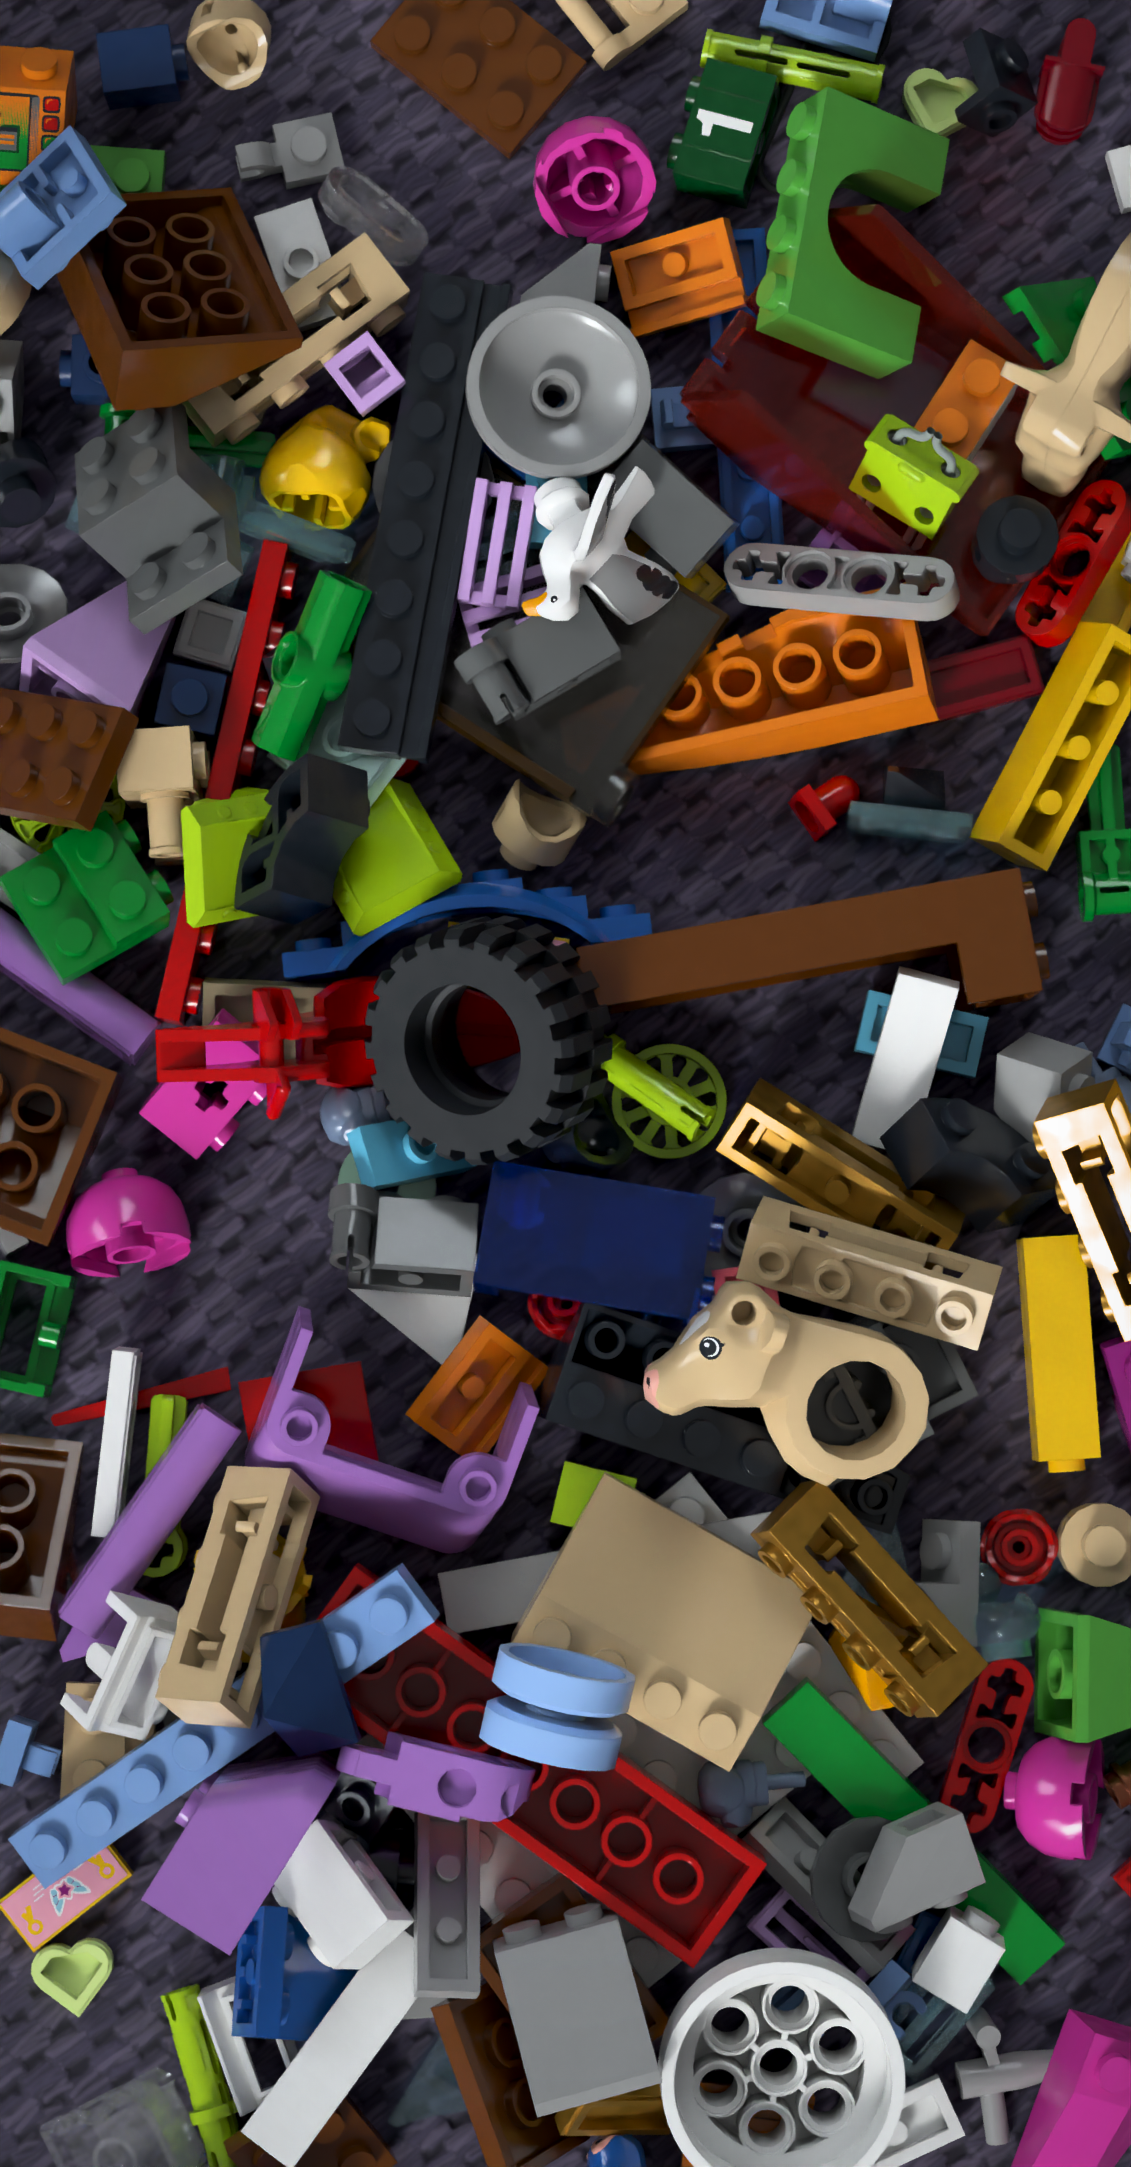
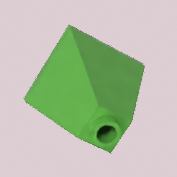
(1081, 1676)

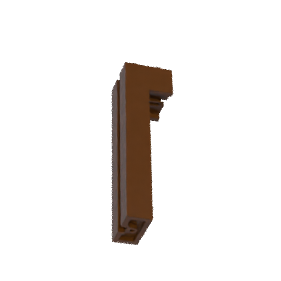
(971, 919)

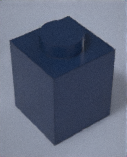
(141, 66)
(193, 699)

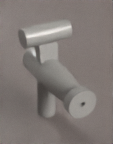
(995, 2074)

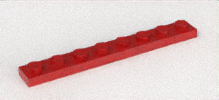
(233, 757)

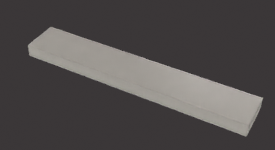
(502, 1590)

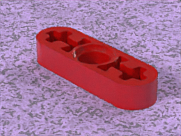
(1069, 609)
(1012, 1704)

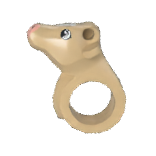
(765, 1357)

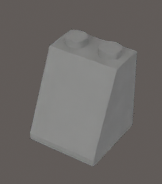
(575, 2009)

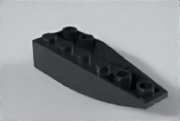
(599, 1390)

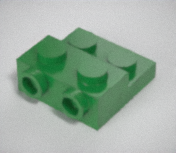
(88, 897)

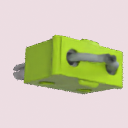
(912, 477)

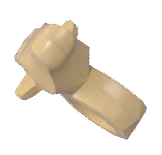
(1077, 404)

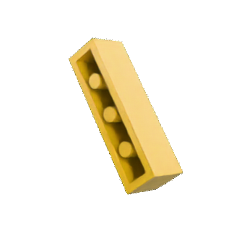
(1060, 749)

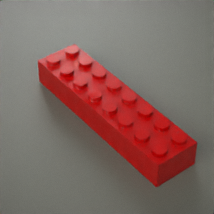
(605, 1830)

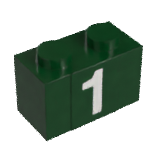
(724, 133)

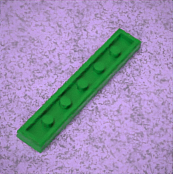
(873, 1786)

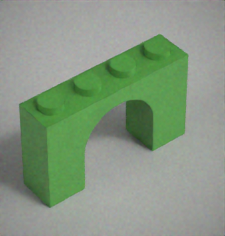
(806, 288)

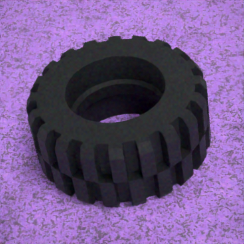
(421, 1055)

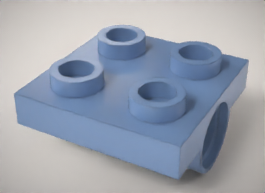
(839, 25)
(56, 207)

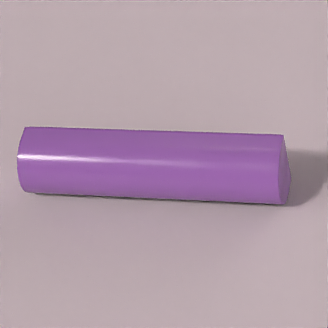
(83, 1002)
(148, 1519)

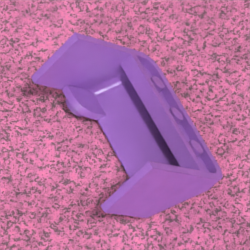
(373, 1494)
(238, 1842)

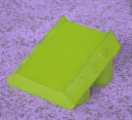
(212, 850)
(393, 862)

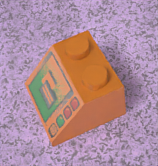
(35, 103)

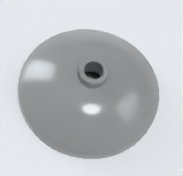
(565, 349)

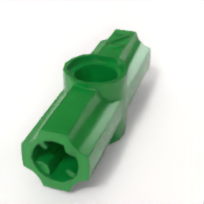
(311, 665)

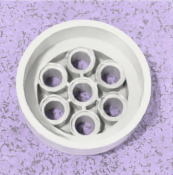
(866, 2072)

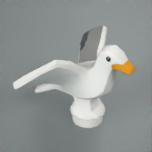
(591, 550)

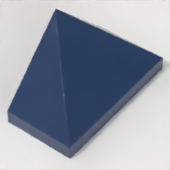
(305, 1690)

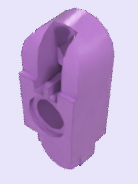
(440, 1778)

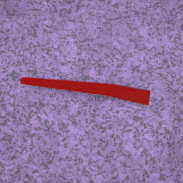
(189, 1387)

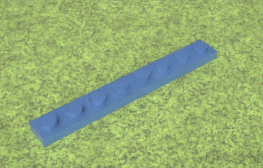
(187, 1754)

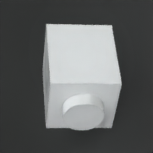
(959, 1956)

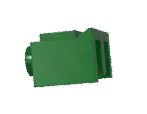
(49, 1330)

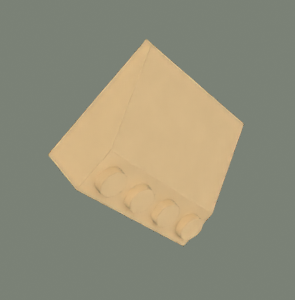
(676, 1610)

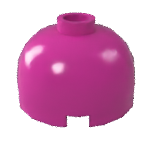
(594, 179)
(125, 1223)
(1058, 1797)

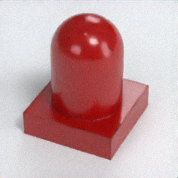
(822, 806)

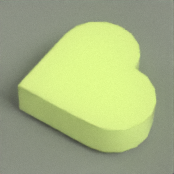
(933, 100)
(74, 1972)

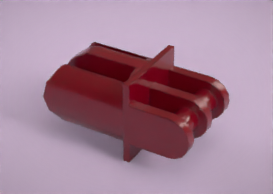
(1068, 86)

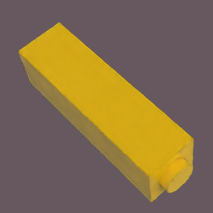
(1058, 1352)

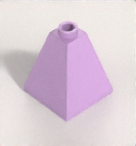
(95, 655)

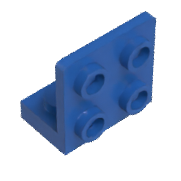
(280, 1981)

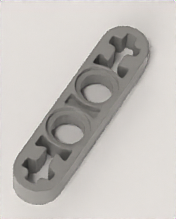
(844, 571)

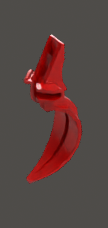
(326, 1040)

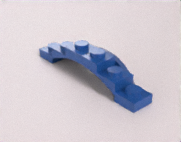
(488, 893)

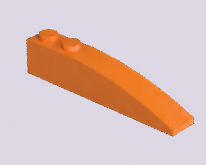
(794, 689)

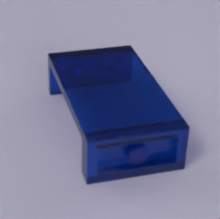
(597, 1241)

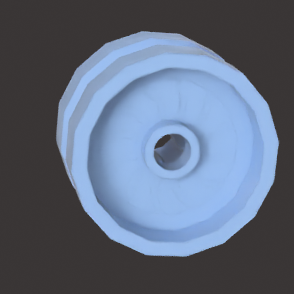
(557, 1707)

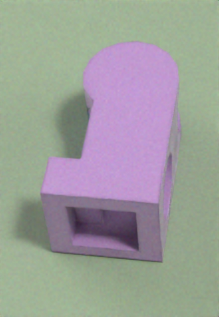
(365, 374)

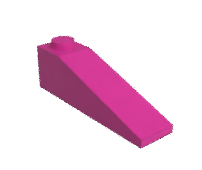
(1083, 2098)

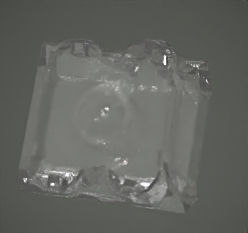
(128, 2127)

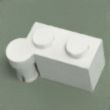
(340, 1897)

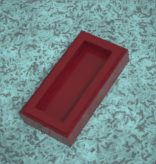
(985, 677)

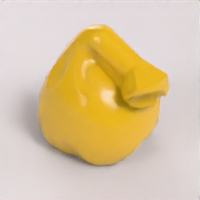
(321, 466)

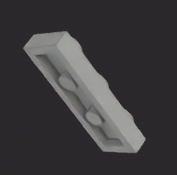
(790, 1849)
(446, 1907)

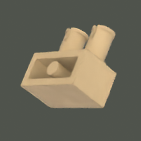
(164, 774)

